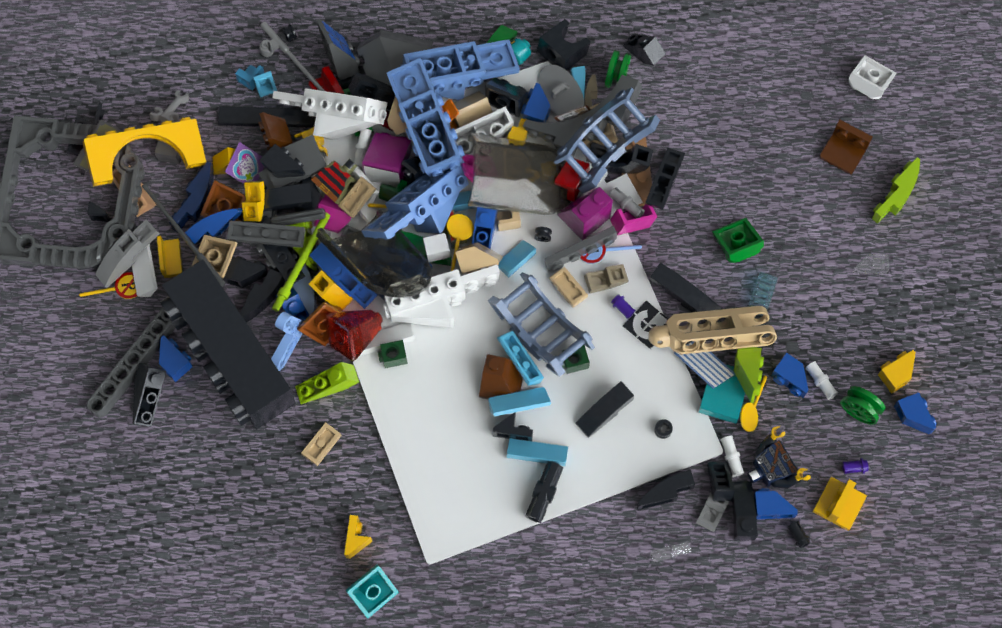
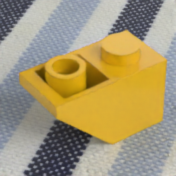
(330, 290)
(899, 372)

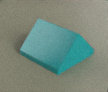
(372, 591)

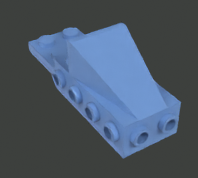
(465, 65)
(425, 119)
(422, 203)

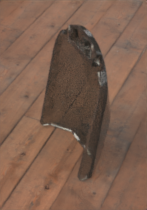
(515, 176)
(382, 265)

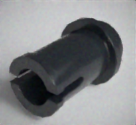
(799, 535)

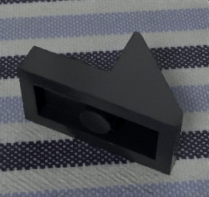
(507, 430)

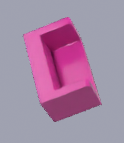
(627, 223)

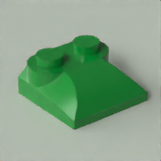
(739, 240)

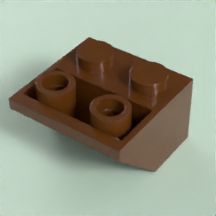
(275, 129)

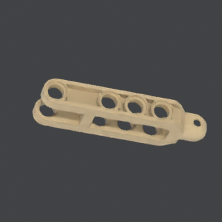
(739, 321)

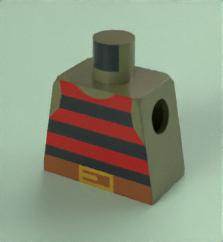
(336, 180)

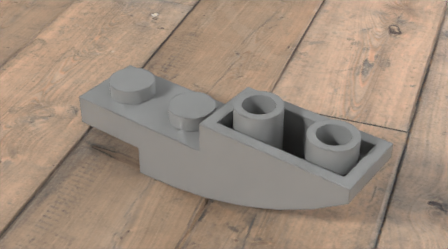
(123, 251)

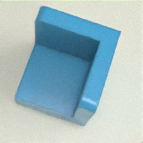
(246, 77)

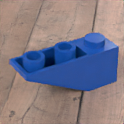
(484, 226)

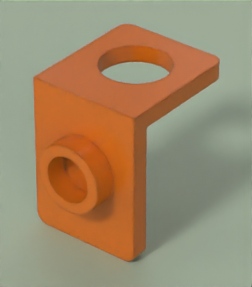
(452, 111)

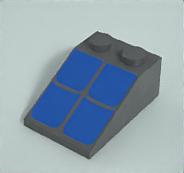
(338, 51)

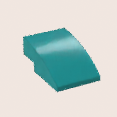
(724, 400)

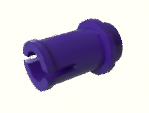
(623, 306)
(855, 466)

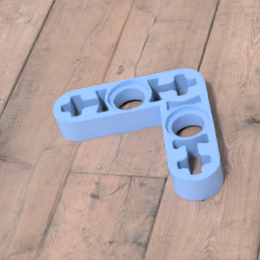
(288, 324)

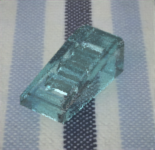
(765, 278)

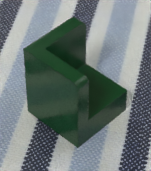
(387, 191)

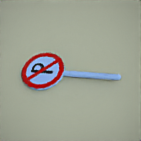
(598, 255)

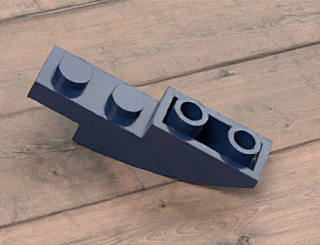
(198, 191)

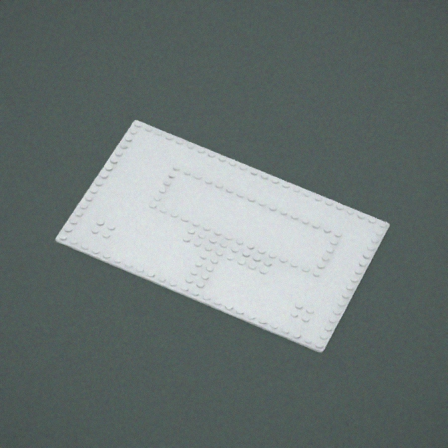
(441, 432)

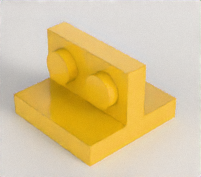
(840, 503)

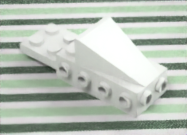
(336, 113)
(434, 303)

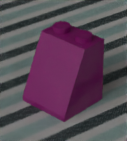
(387, 153)
(587, 212)

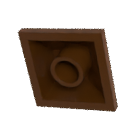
(499, 377)

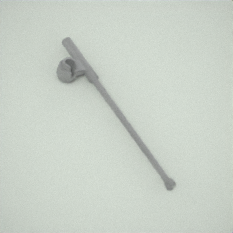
(276, 43)

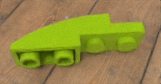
(900, 191)

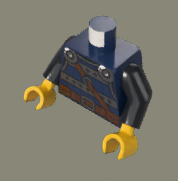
(775, 464)

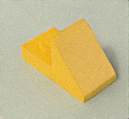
(353, 542)

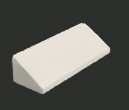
(144, 273)
(396, 333)

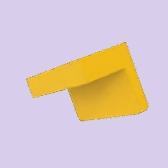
(169, 257)

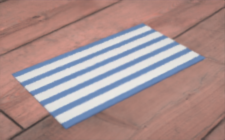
(707, 366)

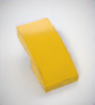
(254, 203)

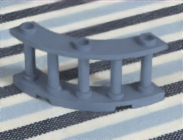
(614, 150)
(528, 340)

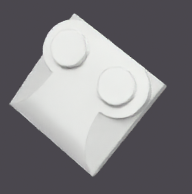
(871, 78)

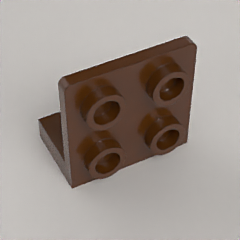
(846, 147)

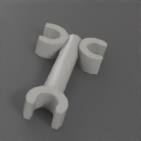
(169, 114)

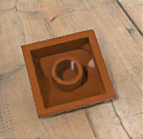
(222, 198)
(315, 324)

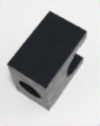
(558, 50)

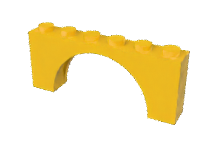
(181, 136)

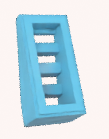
(578, 74)
(265, 84)

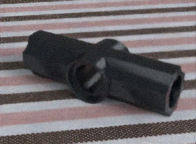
(544, 492)

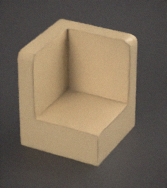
(508, 220)

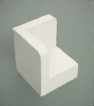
(436, 247)

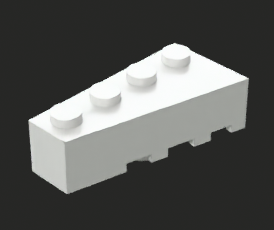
(494, 124)

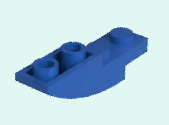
(342, 276)

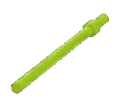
(284, 291)

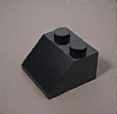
(502, 94)

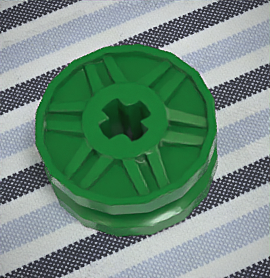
(617, 68)
(862, 405)

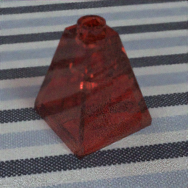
(352, 331)

